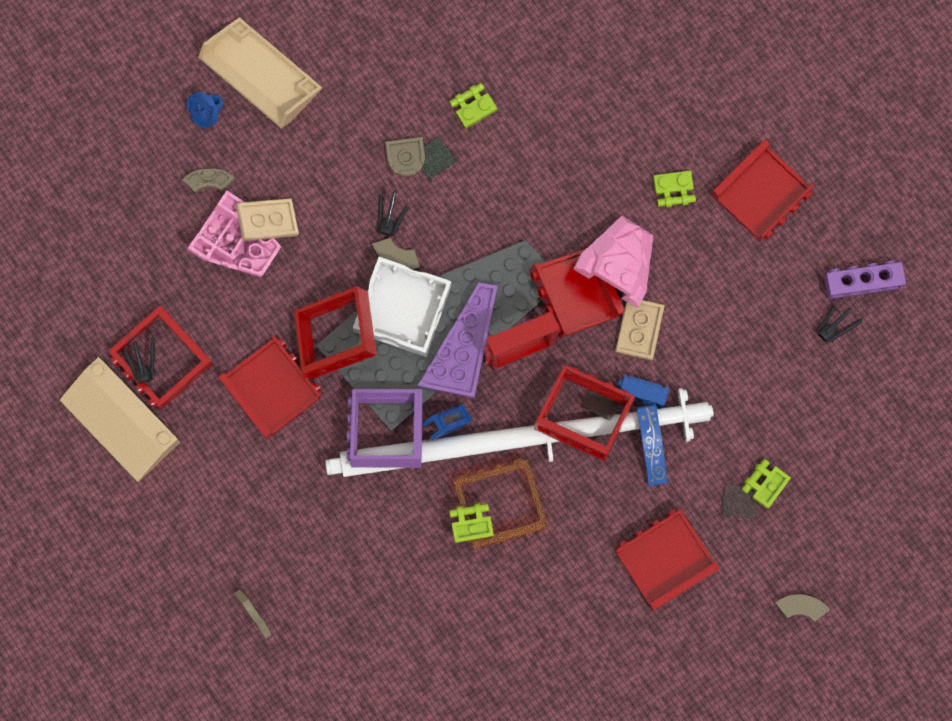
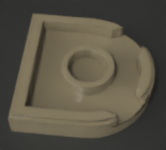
(406, 156)

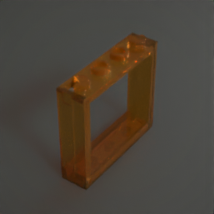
(499, 470)

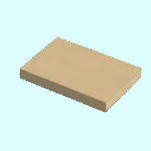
(267, 219)
(640, 330)

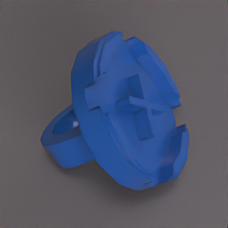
(204, 109)

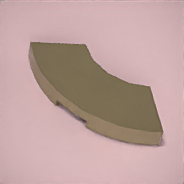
(208, 178)
(389, 251)
(802, 605)
(252, 613)

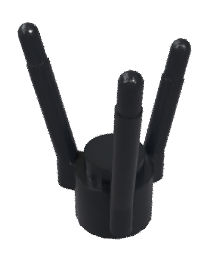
(386, 226)
(827, 332)
(143, 373)

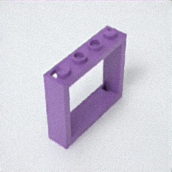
(385, 396)

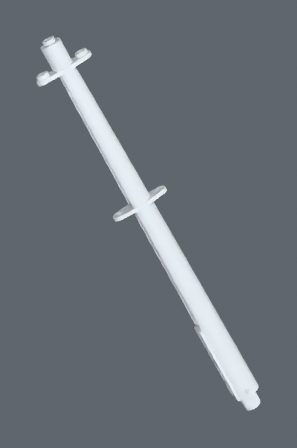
(523, 437)

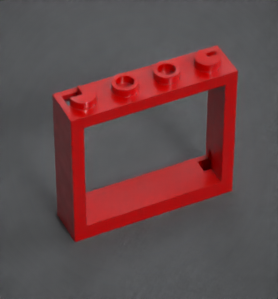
(303, 316)
(521, 341)
(184, 382)
(570, 437)

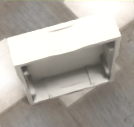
(405, 306)

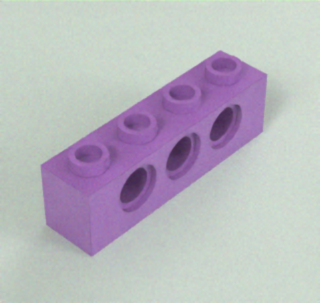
(837, 289)

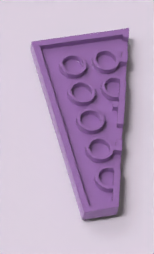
(461, 354)

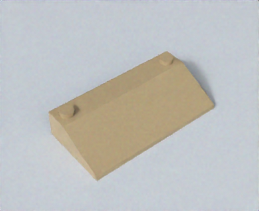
(259, 72)
(119, 420)

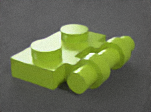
(477, 109)
(674, 183)
(770, 488)
(473, 528)

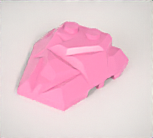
(222, 241)
(620, 258)

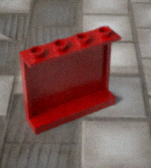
(762, 192)
(573, 297)
(271, 387)
(666, 559)

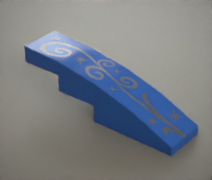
(652, 445)

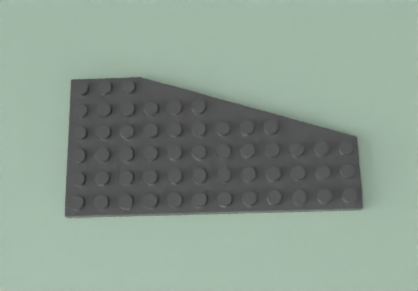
(403, 369)

